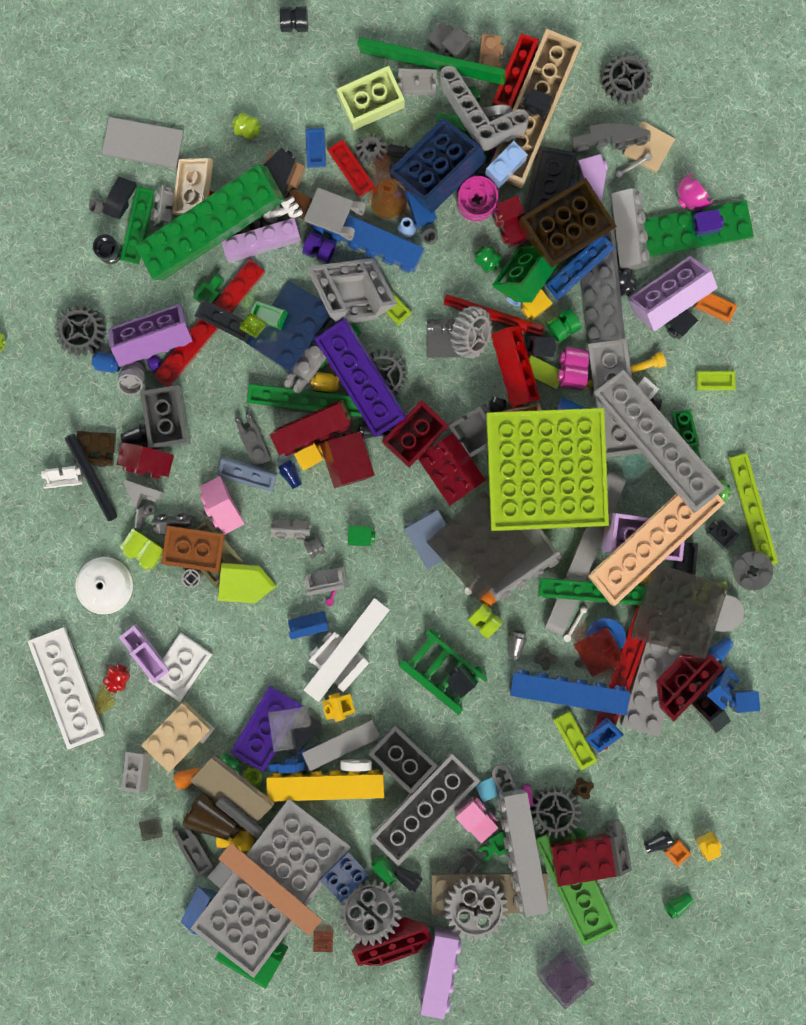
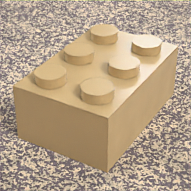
(176, 736)

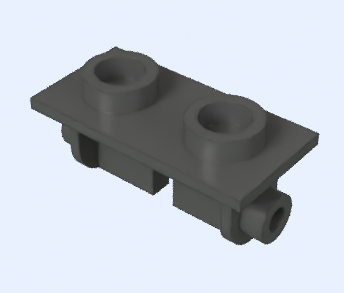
(161, 522)

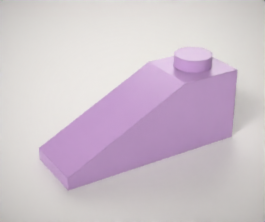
(595, 171)

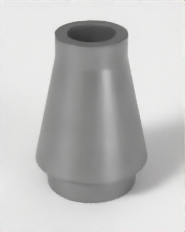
(516, 643)

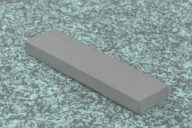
(340, 745)

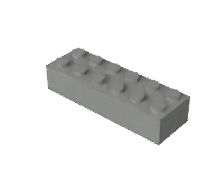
(424, 808)
(523, 852)

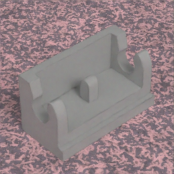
(417, 81)
(326, 581)
(136, 771)

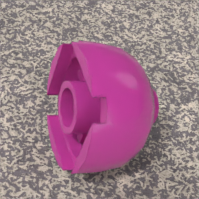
(692, 194)

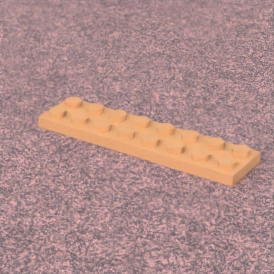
(649, 547)

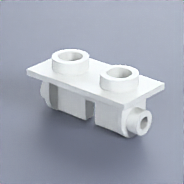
(70, 476)

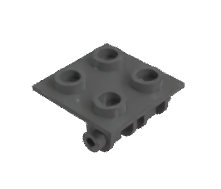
(439, 338)

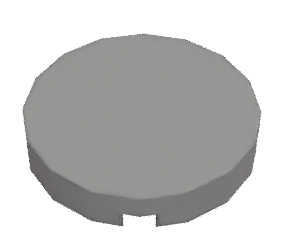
(730, 615)

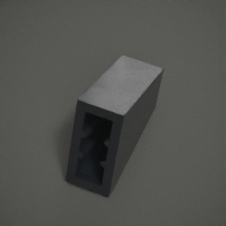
(282, 168)

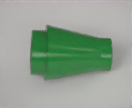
(383, 868)
(678, 905)

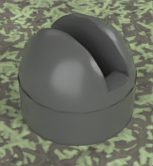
(96, 206)
(426, 236)

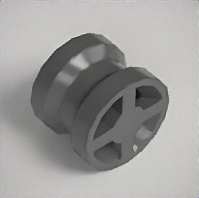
(314, 547)

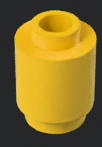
(325, 382)

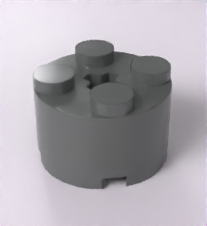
(748, 580)

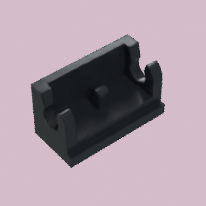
(689, 559)

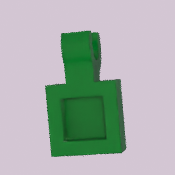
(209, 292)

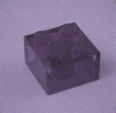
(565, 978)

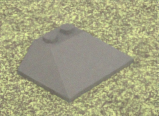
(352, 290)

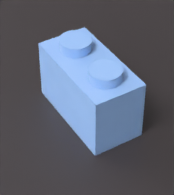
(506, 164)

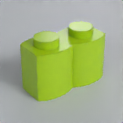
(143, 549)

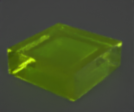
(253, 325)

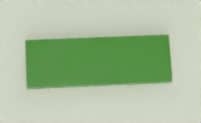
(582, 900)

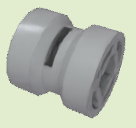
(196, 578)

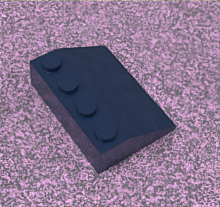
(438, 164)
(303, 323)

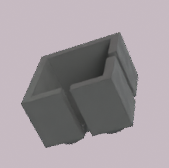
(474, 428)

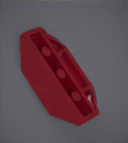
(685, 682)
(406, 941)

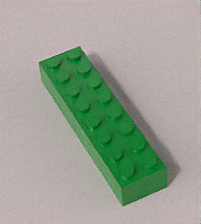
(210, 222)

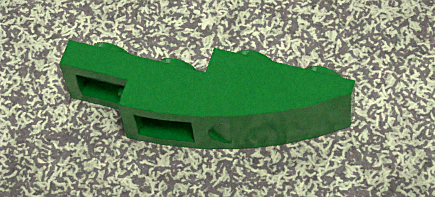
(685, 426)

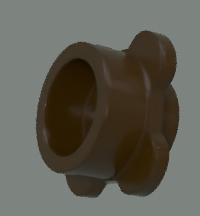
(585, 794)

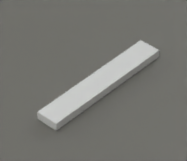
(346, 650)

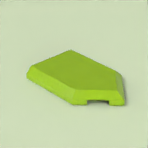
(243, 583)

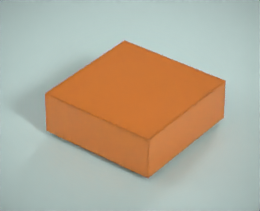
(677, 853)

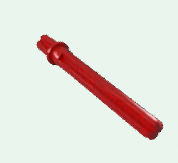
(497, 316)

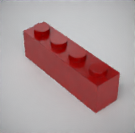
(517, 71)
(515, 366)

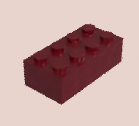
(311, 427)

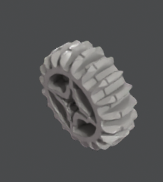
(471, 332)

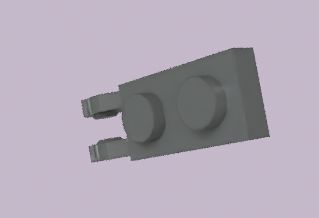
(253, 442)
(194, 852)

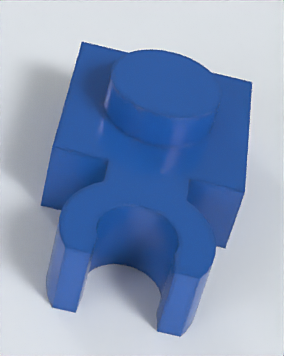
(290, 766)

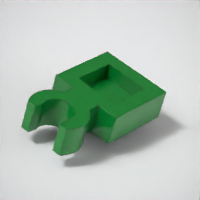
(496, 845)

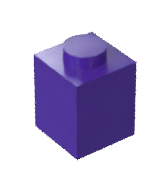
(707, 222)

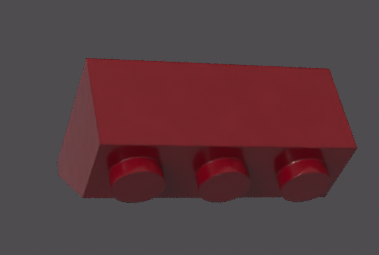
(415, 434)

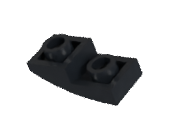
(118, 198)
(304, 735)

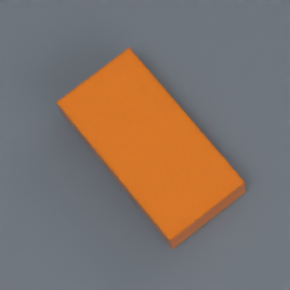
(717, 307)

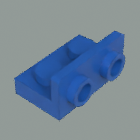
(308, 625)

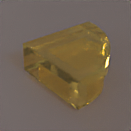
(103, 702)

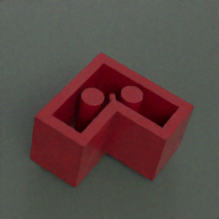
(506, 217)
(143, 459)

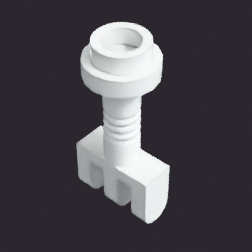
(272, 216)

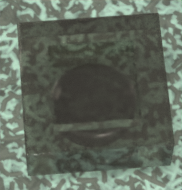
(150, 829)

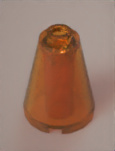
(388, 199)

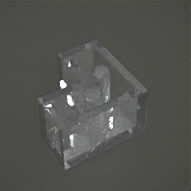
(283, 723)

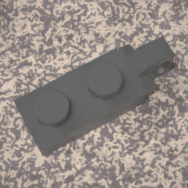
(619, 847)

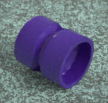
(318, 247)

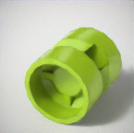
(485, 621)

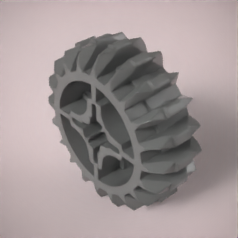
(624, 64)
(67, 343)
(394, 363)
(572, 811)

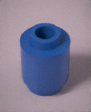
(105, 362)

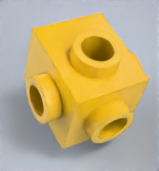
(338, 706)

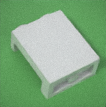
(350, 672)

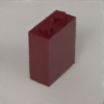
(347, 459)

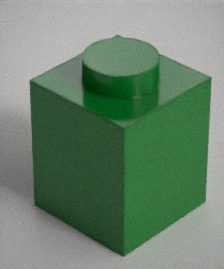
(360, 536)

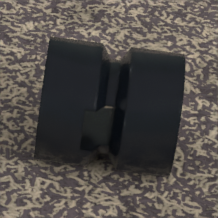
(294, 19)
(107, 249)

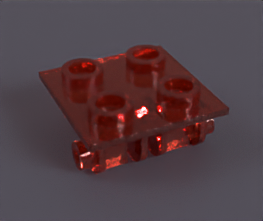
(599, 652)

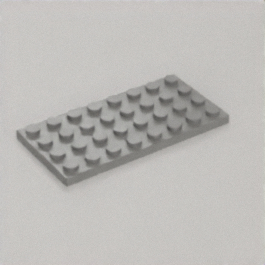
(293, 852)

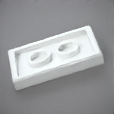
(185, 662)

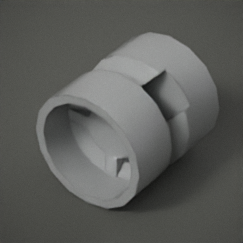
(131, 378)

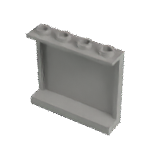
(531, 566)

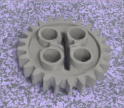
(470, 925)
(358, 926)

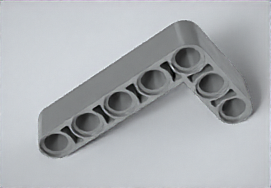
(470, 112)

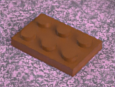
(193, 549)

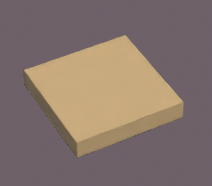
(658, 147)

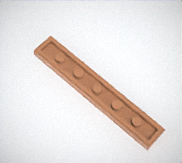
(270, 889)

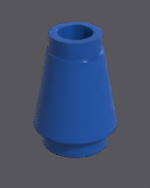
(721, 649)

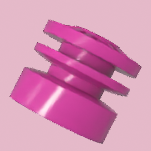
(482, 189)

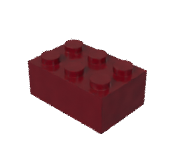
(451, 469)
(582, 859)

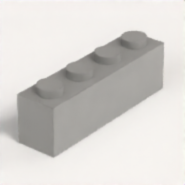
(630, 229)

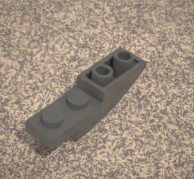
(617, 134)

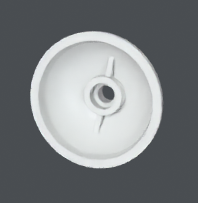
(116, 585)

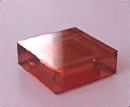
(323, 941)

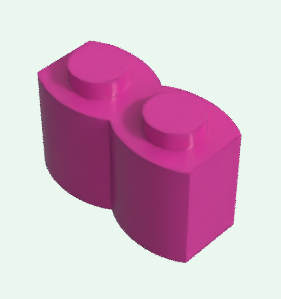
(573, 368)

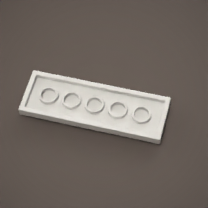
(66, 688)

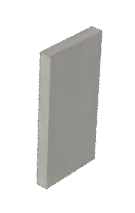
(143, 143)

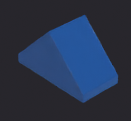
(604, 735)

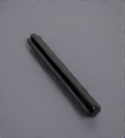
(90, 477)

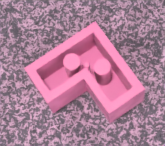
(220, 505)
(476, 819)

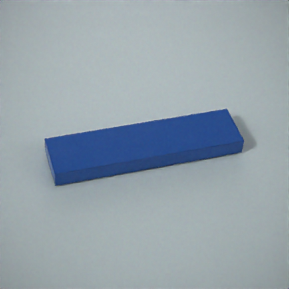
(579, 266)

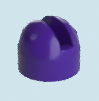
(154, 362)

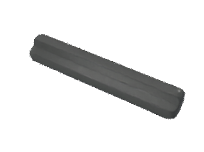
(240, 817)

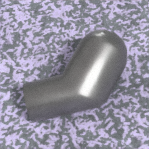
(142, 513)

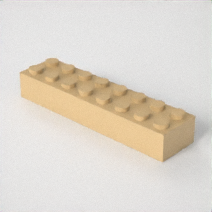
(548, 75)

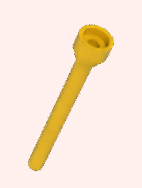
(657, 360)

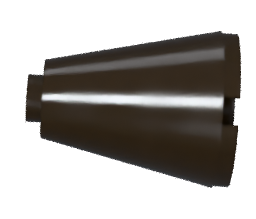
(210, 819)

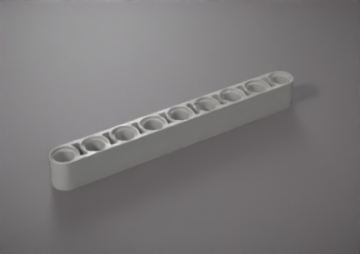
(583, 559)

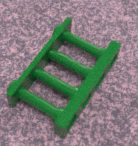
(425, 678)

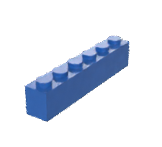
(379, 243)
(570, 693)

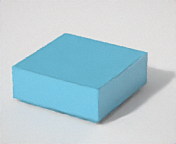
(487, 789)

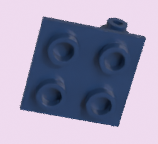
(344, 876)

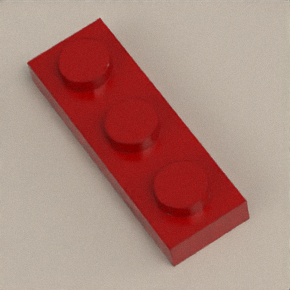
(350, 168)

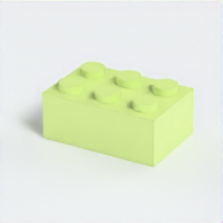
(371, 98)

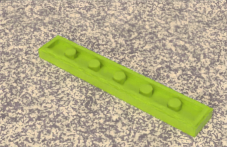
(752, 505)

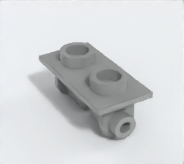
(162, 198)
(282, 530)

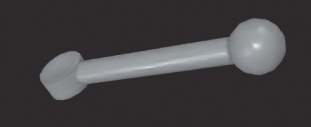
(648, 157)

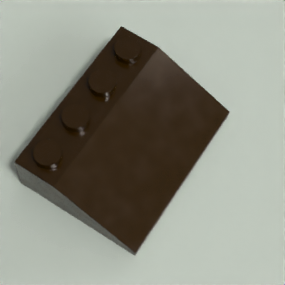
(566, 223)

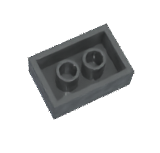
(165, 417)
(403, 758)

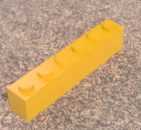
(325, 786)

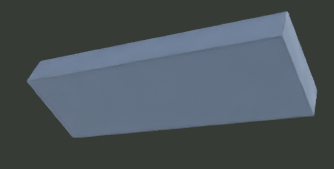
(247, 474)

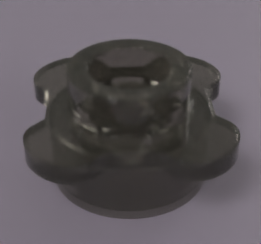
(540, 658)

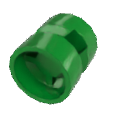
(563, 325)

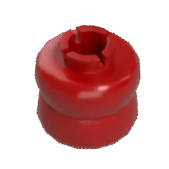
(116, 678)

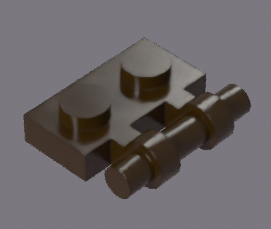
(97, 442)

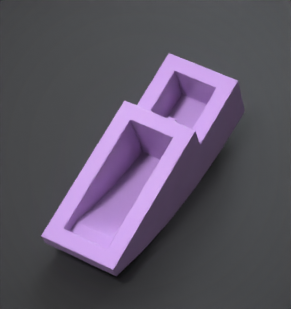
(144, 653)

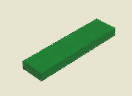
(137, 224)

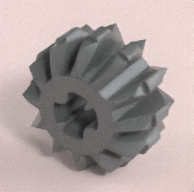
(364, 151)

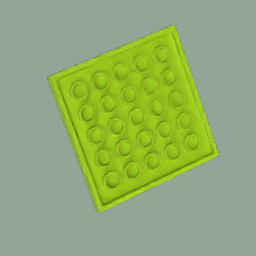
(547, 469)

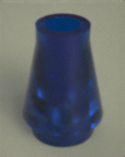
(290, 474)

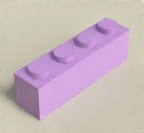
(261, 240)

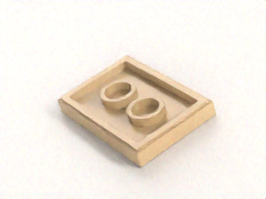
(191, 184)

